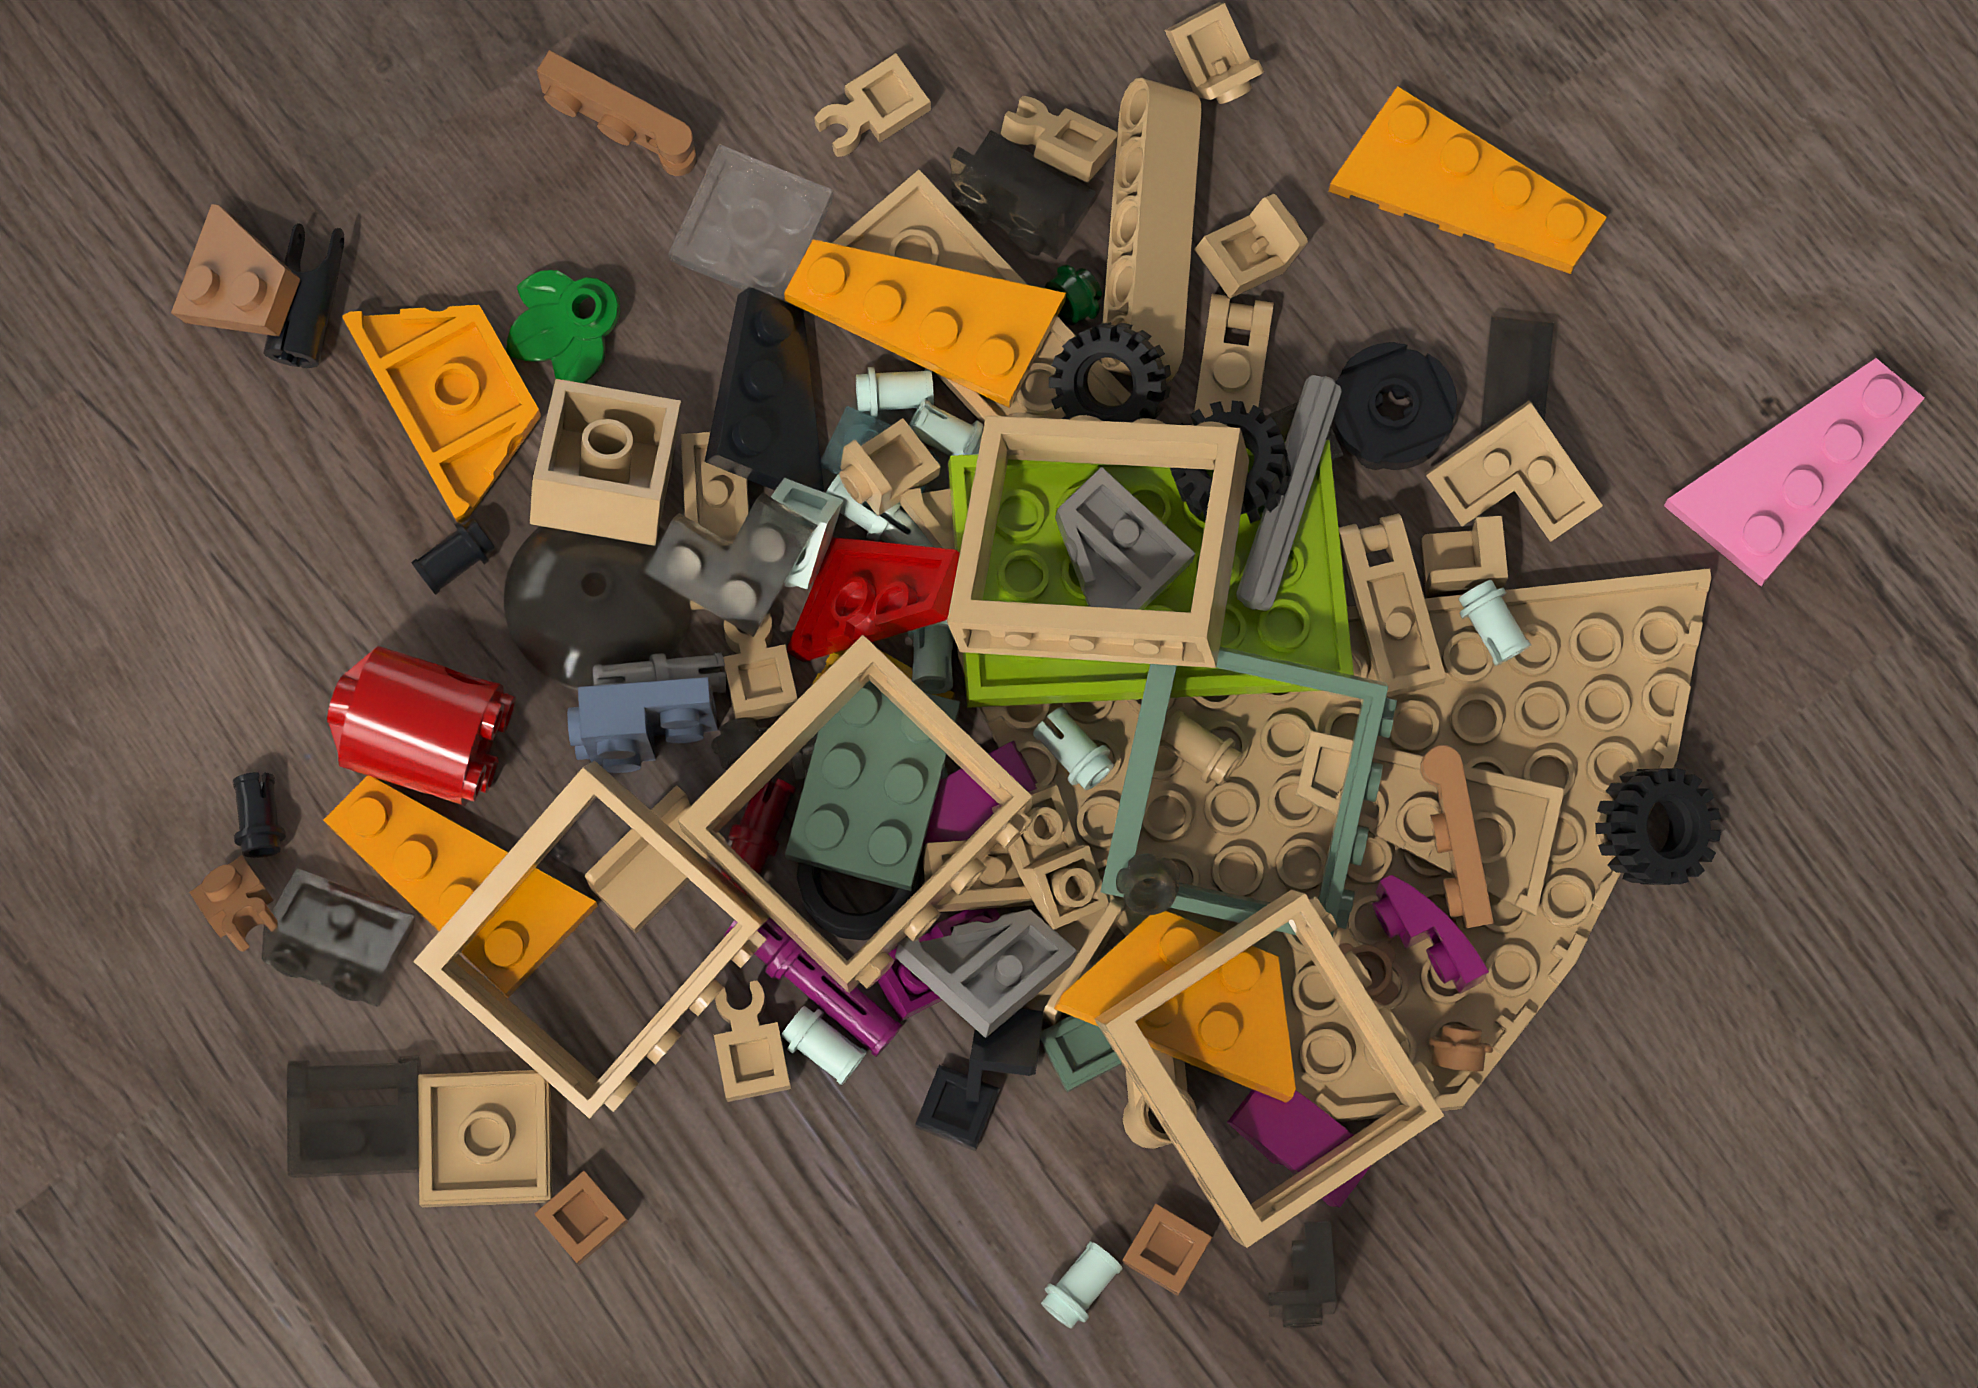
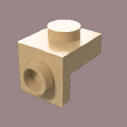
(1213, 55)
(1253, 247)
(887, 467)

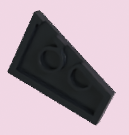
(765, 397)

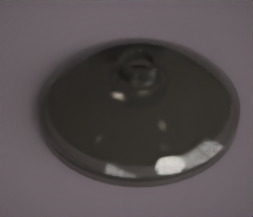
(570, 632)

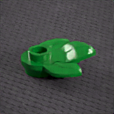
(555, 329)

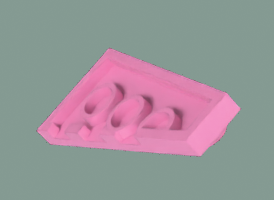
(1785, 480)

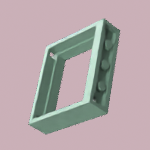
(1360, 783)

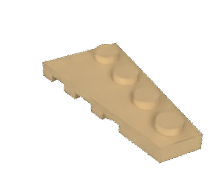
(1510, 814)

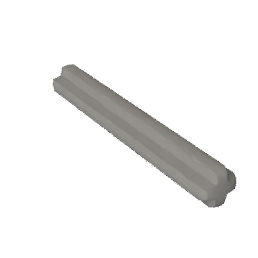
(1278, 528)

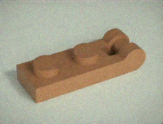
(617, 113)
(1456, 833)

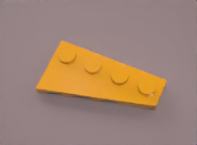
(1446, 175)
(939, 317)
(440, 867)

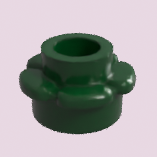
(1081, 293)

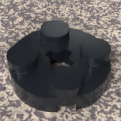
(1407, 374)

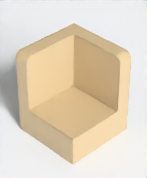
(1465, 558)

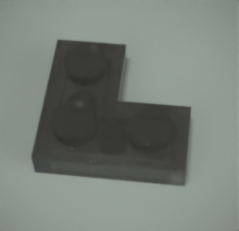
(736, 578)

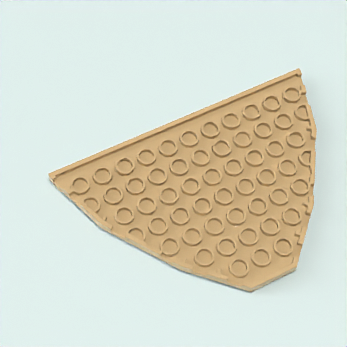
(1572, 712)

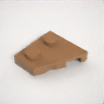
(234, 280)

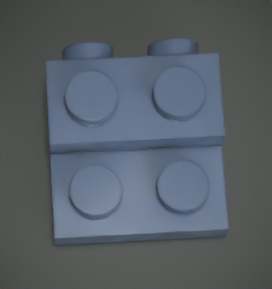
(620, 720)

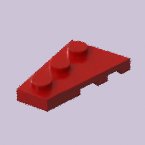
(873, 593)

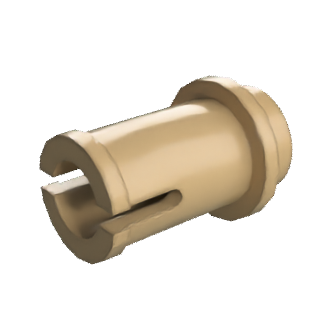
(1200, 748)

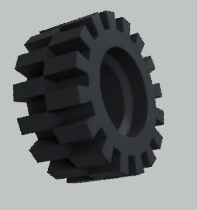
(1121, 344)
(1268, 469)
(1687, 826)

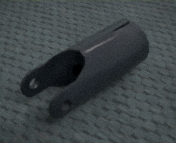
(311, 307)

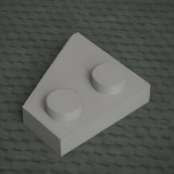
(1118, 545)
(989, 967)

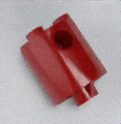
(419, 724)

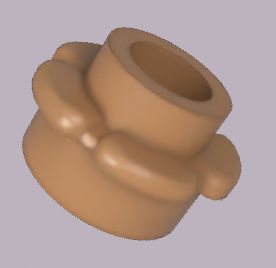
(1459, 1048)

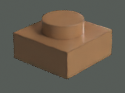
(581, 1218)
(1166, 1249)

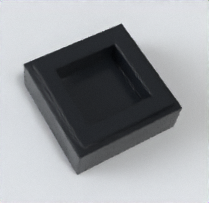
(949, 1115)

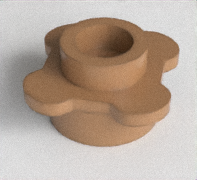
(1378, 961)

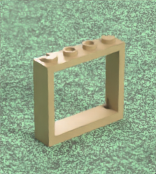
(1100, 631)
(786, 738)
(445, 965)
(1376, 1028)

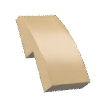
(1052, 864)

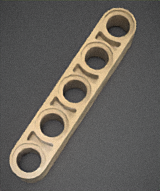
(1153, 216)

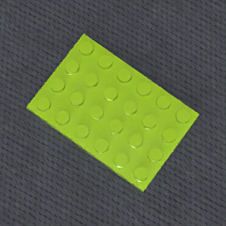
(1034, 566)

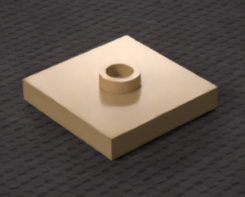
(484, 1138)

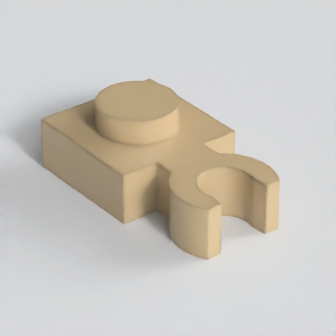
(880, 101)
(1063, 141)
(758, 675)
(752, 1053)

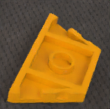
(450, 394)
(1222, 1023)

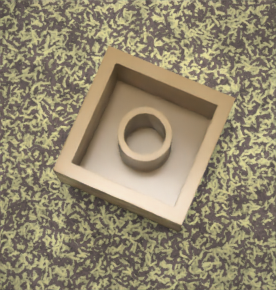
(604, 462)

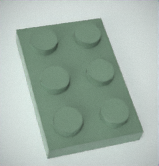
(869, 791)

